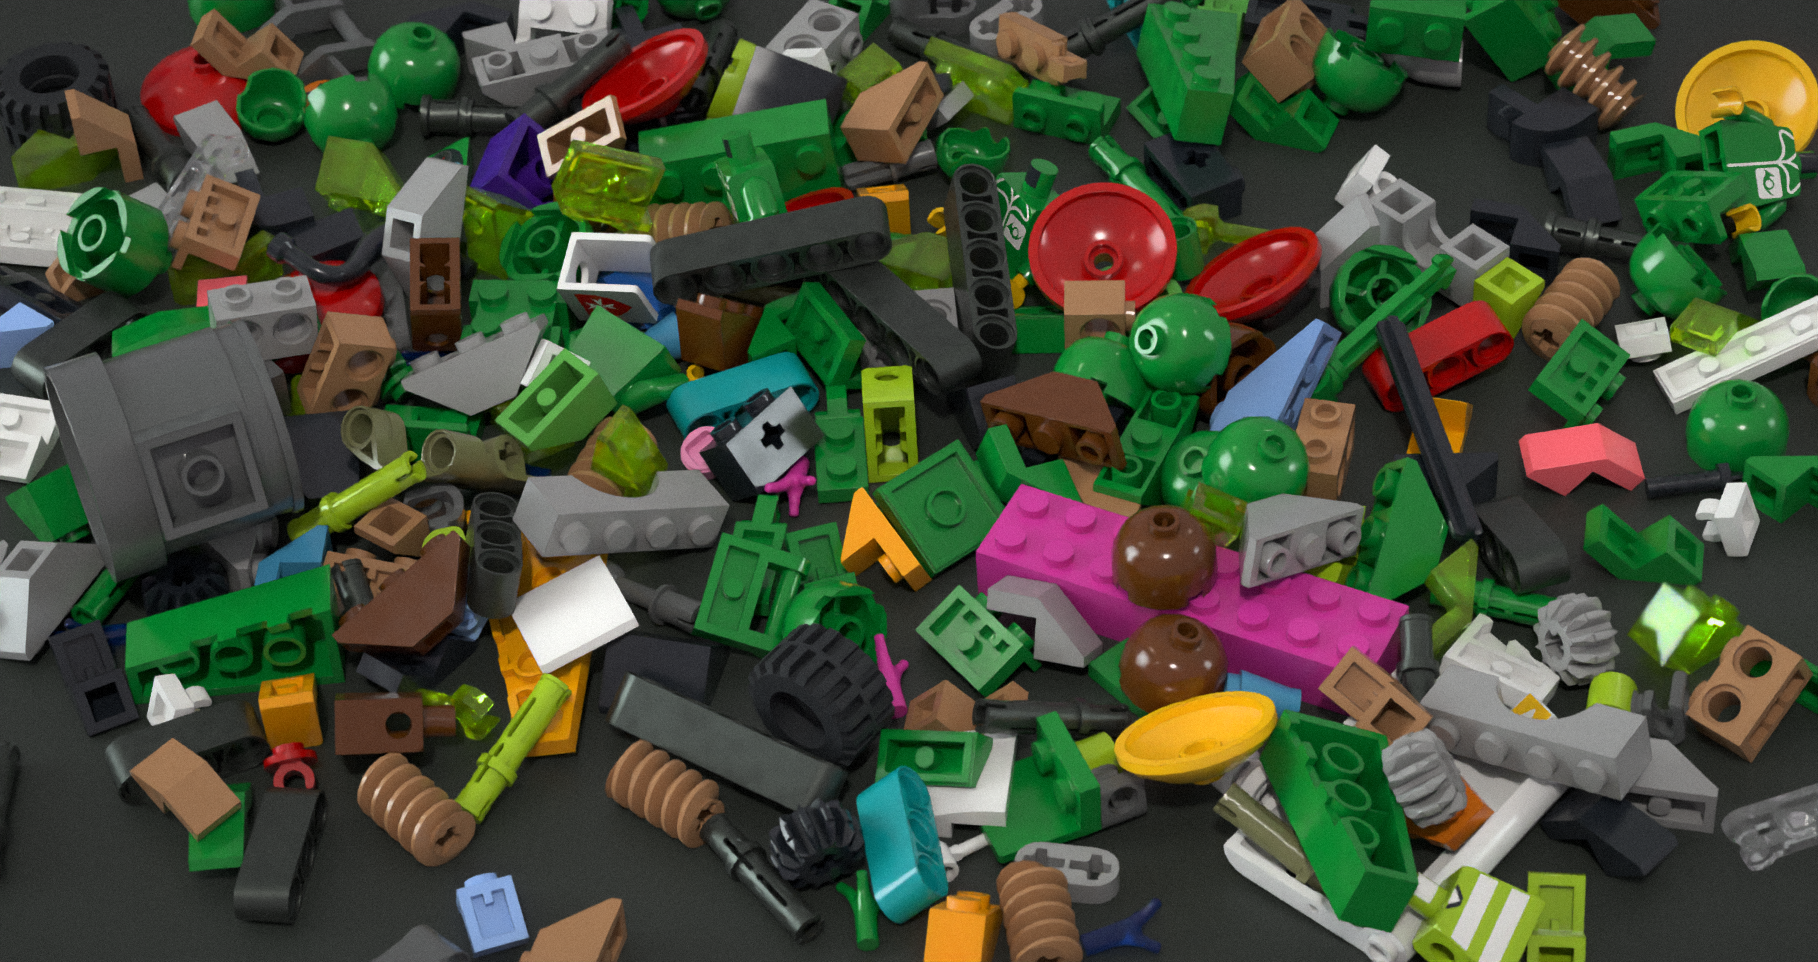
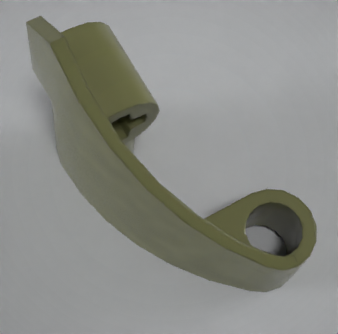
(448, 456)

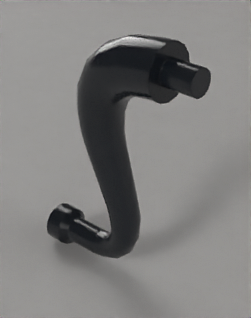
(364, 256)

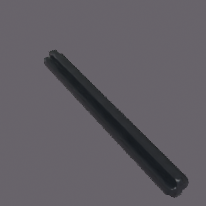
(1428, 430)

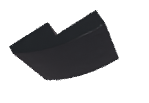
(782, 81)

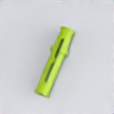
(342, 509)
(499, 765)

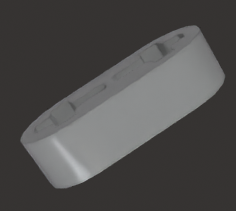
(985, 27)
(1078, 865)

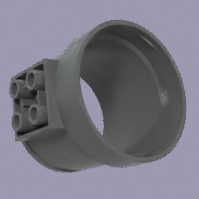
(174, 444)

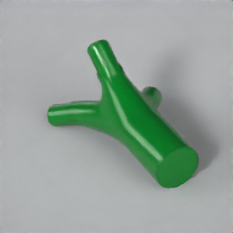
(865, 911)

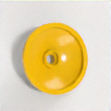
(1769, 79)
(1197, 737)

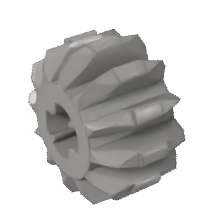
(1576, 638)
(1424, 778)

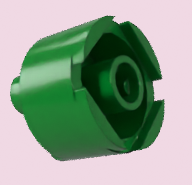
(114, 242)

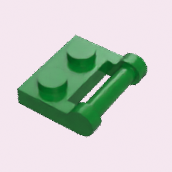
(734, 592)

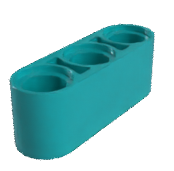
(722, 394)
(902, 844)

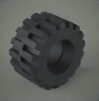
(35, 87)
(821, 694)

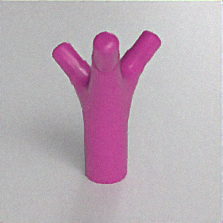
(793, 484)
(892, 675)

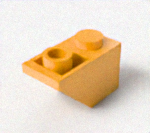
(963, 929)

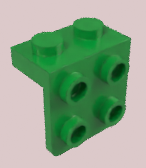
(1417, 28)

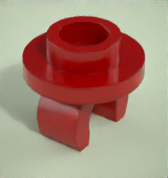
(291, 760)

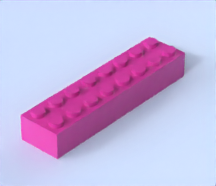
(1277, 630)

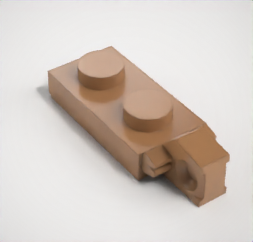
(1037, 50)

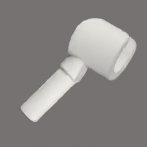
(957, 852)

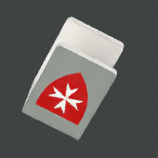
(606, 253)

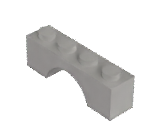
(575, 519)
(1592, 750)

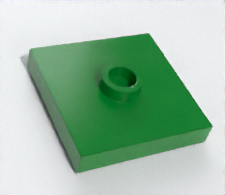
(941, 508)

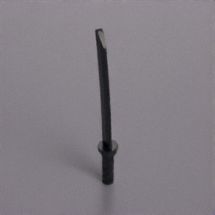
(1692, 482)

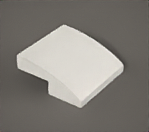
(32, 224)
(25, 436)
(572, 615)
(985, 803)

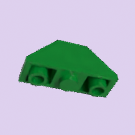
(1154, 428)
(1401, 535)

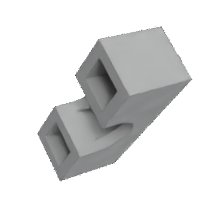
(1411, 224)

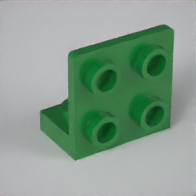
(1050, 796)

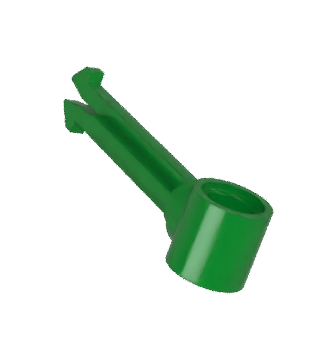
(1363, 339)

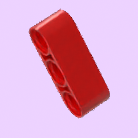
(1447, 351)

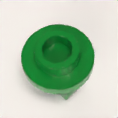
(391, 385)

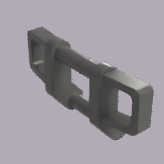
(326, 60)

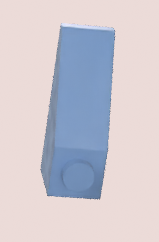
(1281, 381)

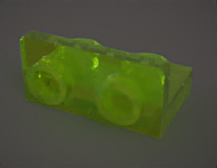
(987, 78)
(607, 185)

